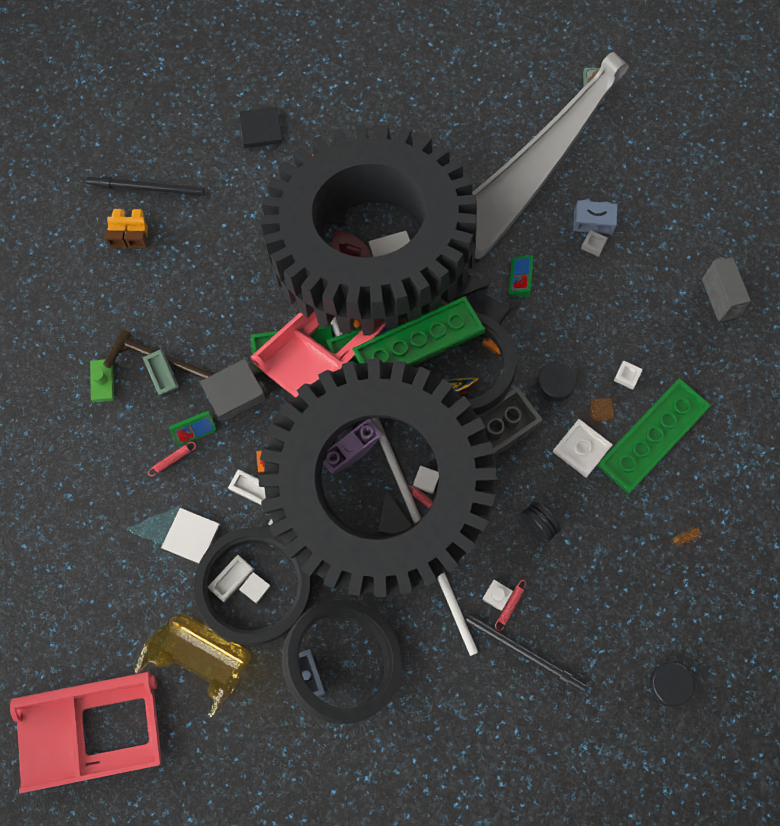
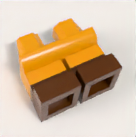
(127, 230)

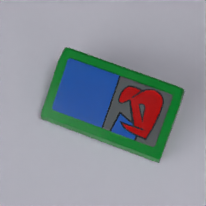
(521, 276)
(192, 428)

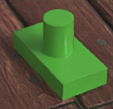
(101, 382)

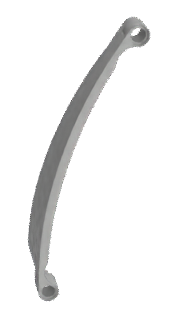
(518, 181)

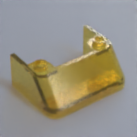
(198, 651)

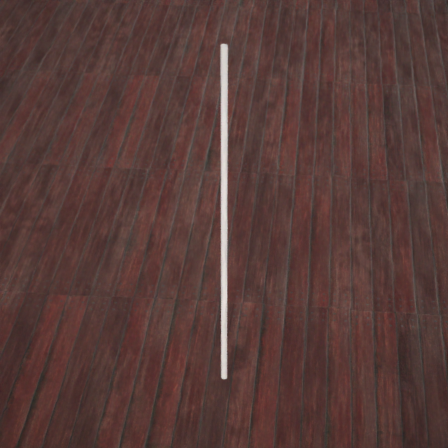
(416, 517)

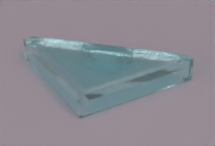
(156, 527)

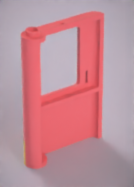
(297, 359)
(54, 738)

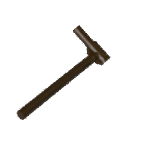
(125, 342)

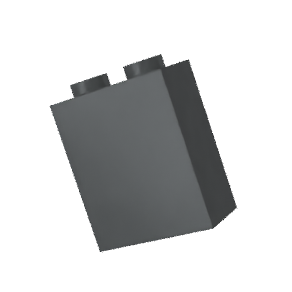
(725, 289)
(234, 390)

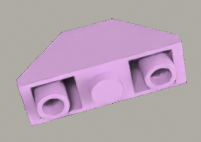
(351, 447)

